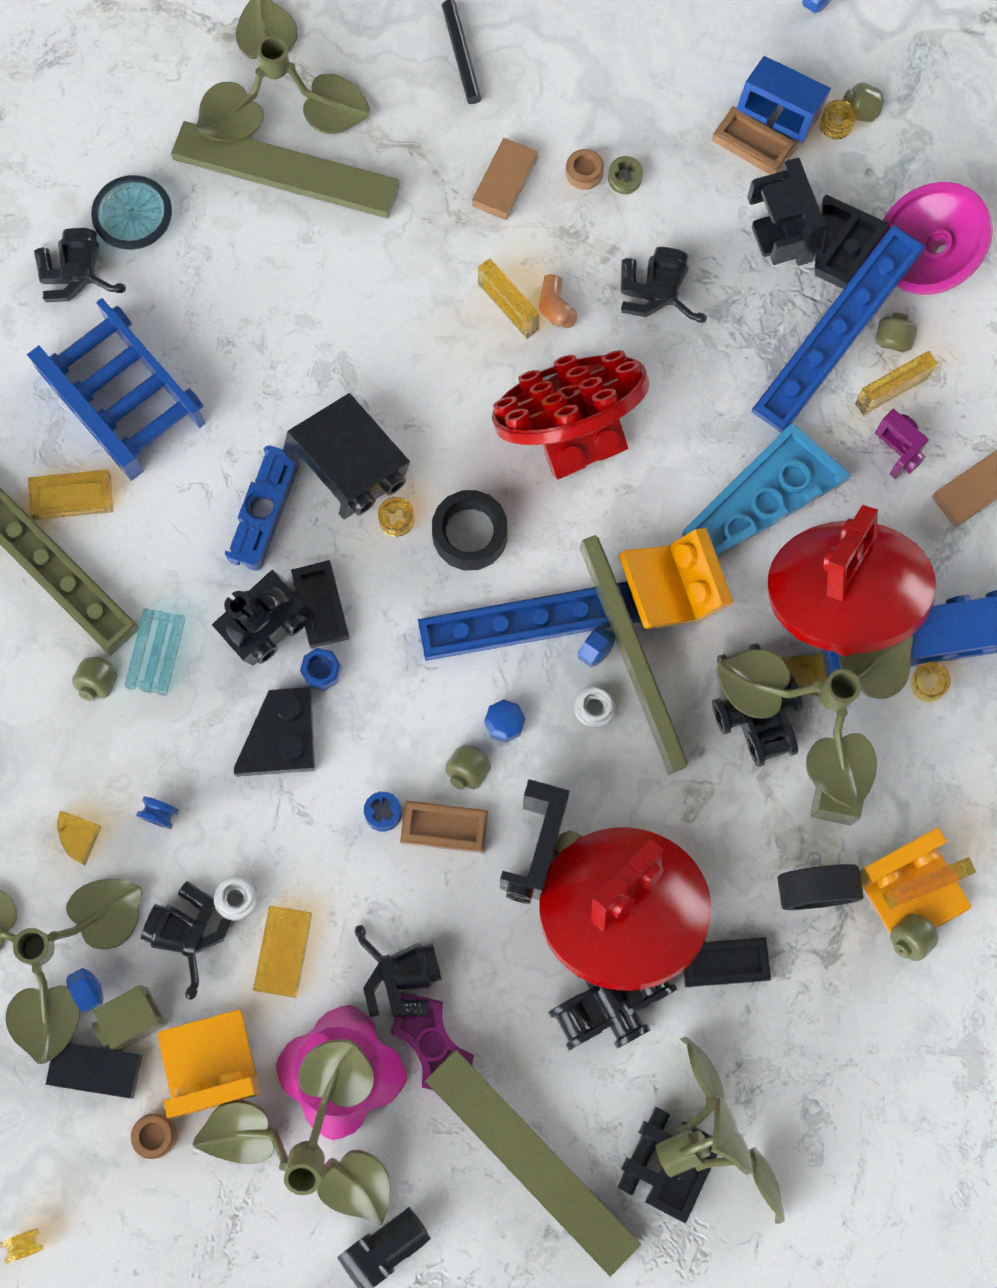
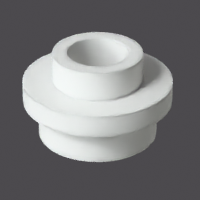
(599, 695)
(231, 886)

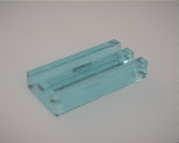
(170, 654)

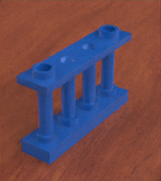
(102, 423)

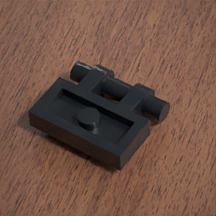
(670, 1195)

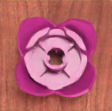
(353, 1025)

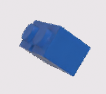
(777, 85)

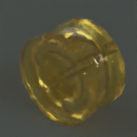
(840, 108)
(392, 505)
(917, 681)
(21, 1246)

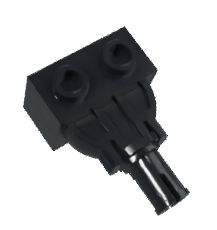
(262, 618)

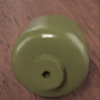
(866, 101)
(896, 333)
(94, 678)
(467, 767)
(914, 937)

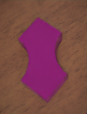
(427, 1037)

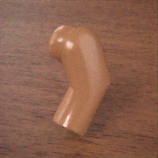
(553, 306)

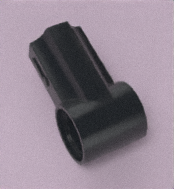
(377, 1254)

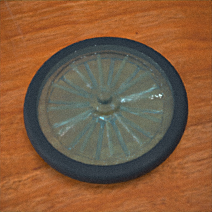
(131, 212)

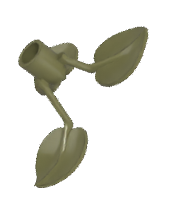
(269, 34)
(836, 766)
(47, 1018)
(691, 1148)
(355, 1184)

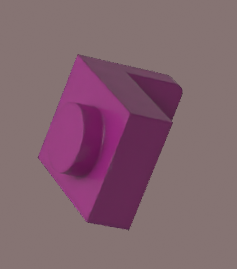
(905, 439)

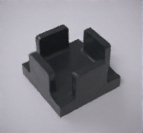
(794, 218)

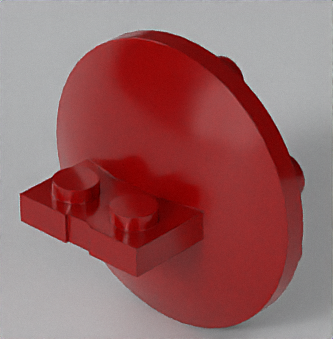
(573, 411)
(851, 585)
(625, 908)

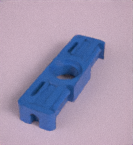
(253, 532)

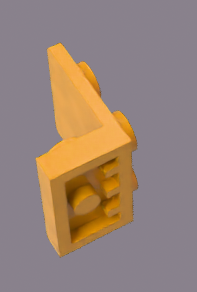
(676, 581)
(906, 865)
(207, 1064)

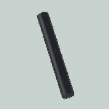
(461, 52)

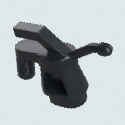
(77, 257)
(664, 277)
(177, 932)
(407, 969)

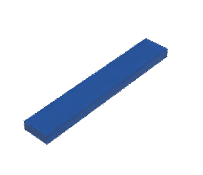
(838, 329)
(517, 622)

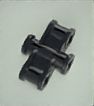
(761, 733)
(599, 1009)

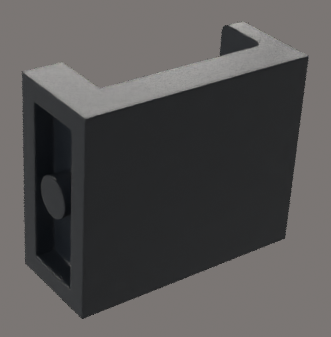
(348, 455)
(552, 803)

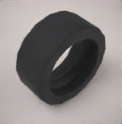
(463, 501)
(820, 887)

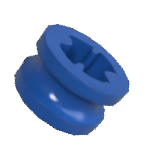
(157, 812)
(370, 814)

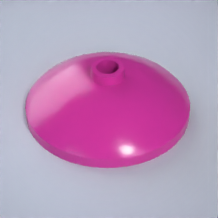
(937, 217)

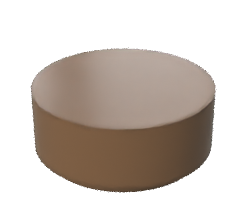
(584, 169)
(153, 1136)

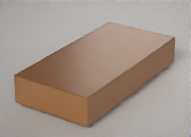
(754, 141)
(505, 178)
(969, 491)
(444, 826)

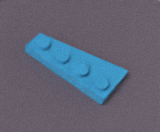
(771, 488)

